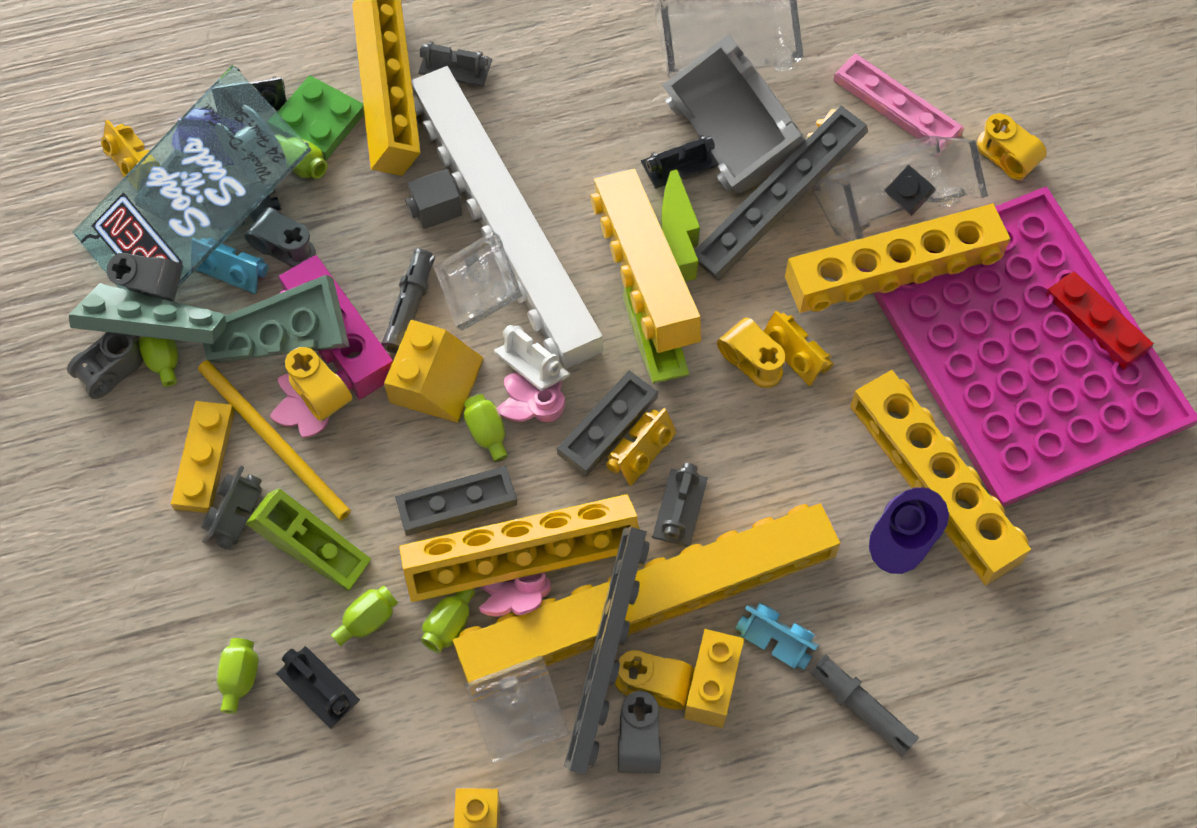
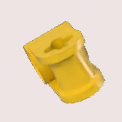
(1011, 150)
(753, 353)
(316, 383)
(661, 677)

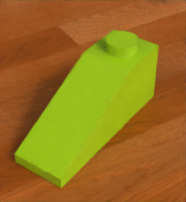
(307, 539)

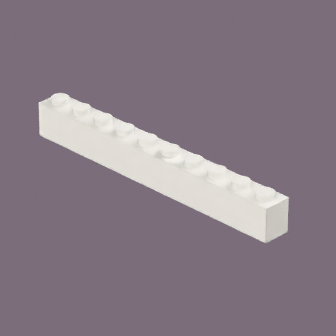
(502, 209)

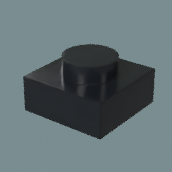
(910, 190)

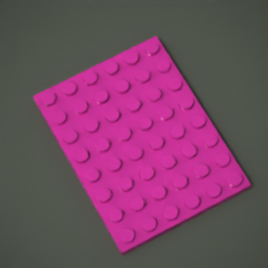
(1018, 374)

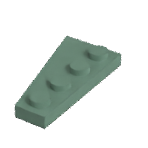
(277, 325)

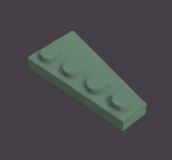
(143, 315)

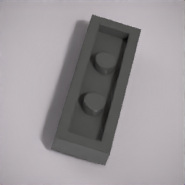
(607, 423)
(456, 500)

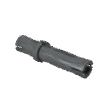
(413, 287)
(863, 705)

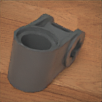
(280, 238)
(145, 275)
(106, 363)
(639, 740)

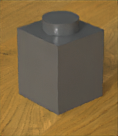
(433, 199)

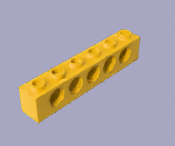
(944, 235)
(916, 465)
(516, 548)

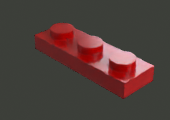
(1099, 320)

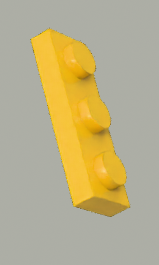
(202, 457)

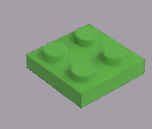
(321, 114)

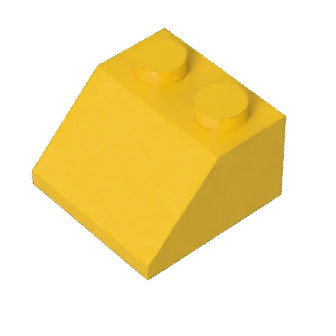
(432, 372)

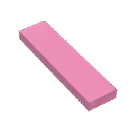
(895, 100)

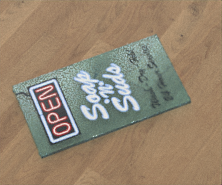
(197, 180)

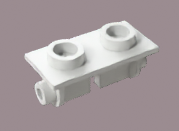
(530, 359)

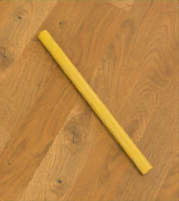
(274, 440)

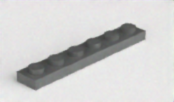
(780, 192)
(603, 667)

